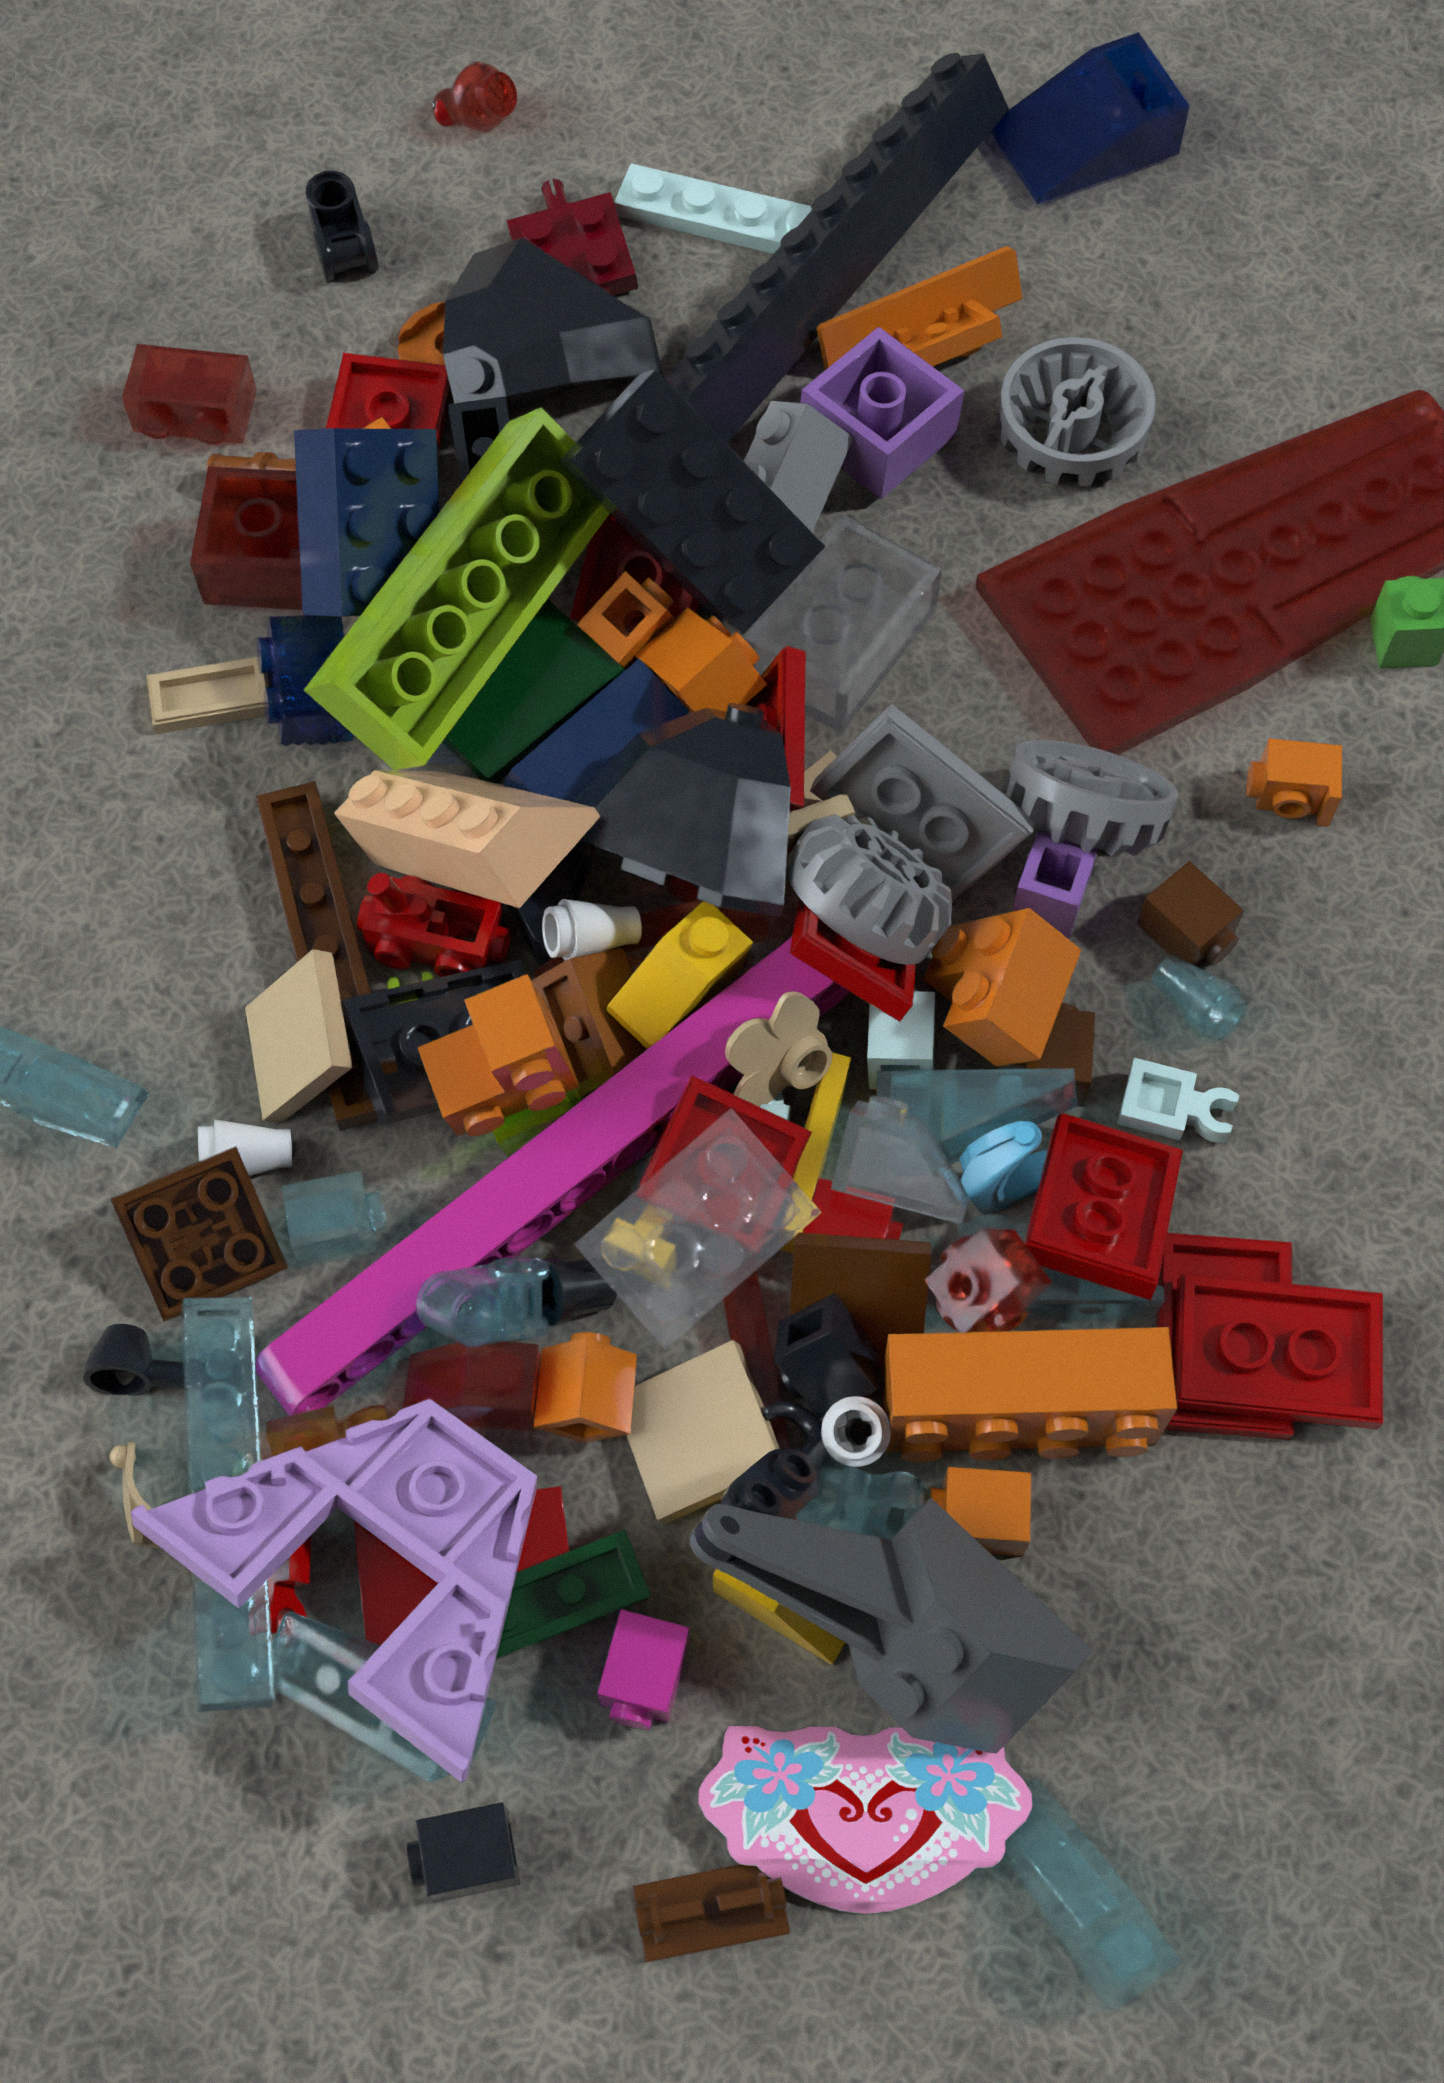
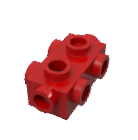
(425, 925)

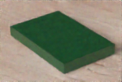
(530, 694)

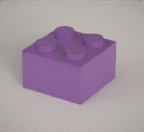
(891, 407)

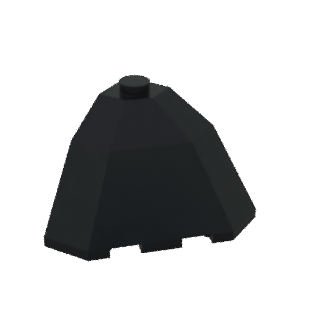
(538, 329)
(701, 805)

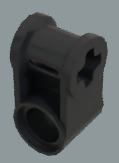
(338, 225)

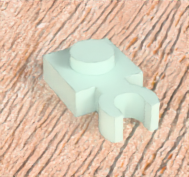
(1164, 1101)

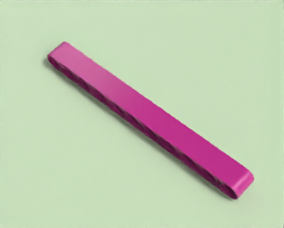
(527, 1191)

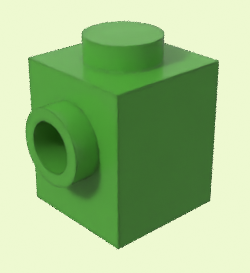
(1409, 622)

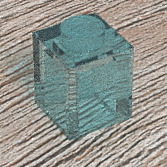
(332, 1218)

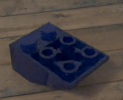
(1094, 120)

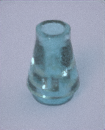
(1203, 1000)

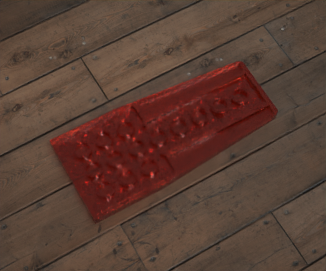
(1226, 572)

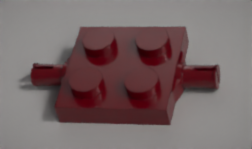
(581, 236)

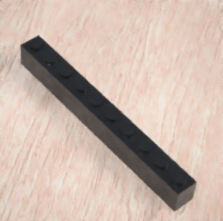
(839, 243)

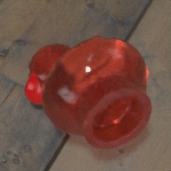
(477, 99)

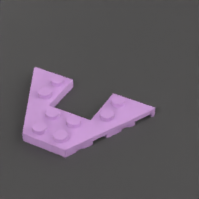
(426, 1493)

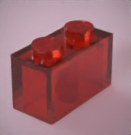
(189, 394)

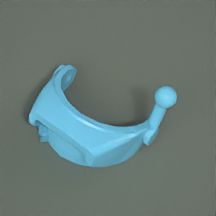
(1000, 1167)

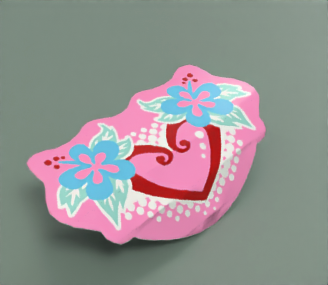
(862, 1816)

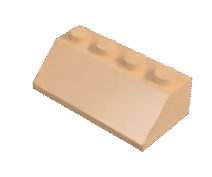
(463, 831)

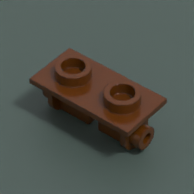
(709, 1911)

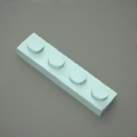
(707, 209)

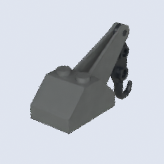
(927, 1616)

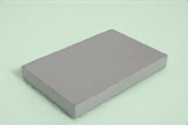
(927, 797)

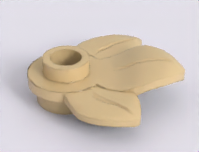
(779, 1050)

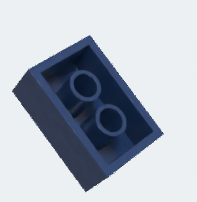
(360, 510)

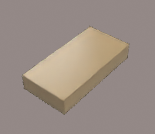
(207, 695)

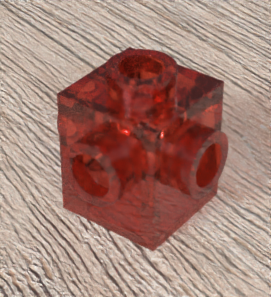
(987, 1281)

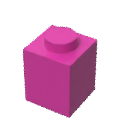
(643, 1669)

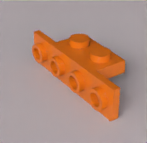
(937, 316)

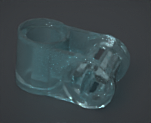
(497, 1298)

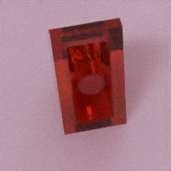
(479, 1385)

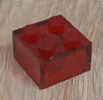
(248, 539)

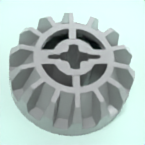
(1080, 383)
(1090, 796)
(870, 888)

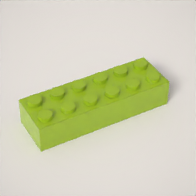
(461, 596)

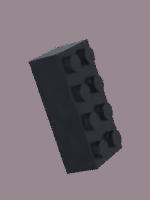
(692, 502)

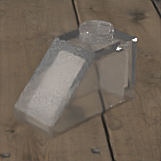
(897, 1162)

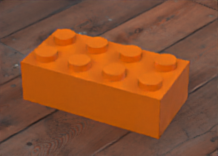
(1027, 1392)

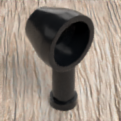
(128, 1350)

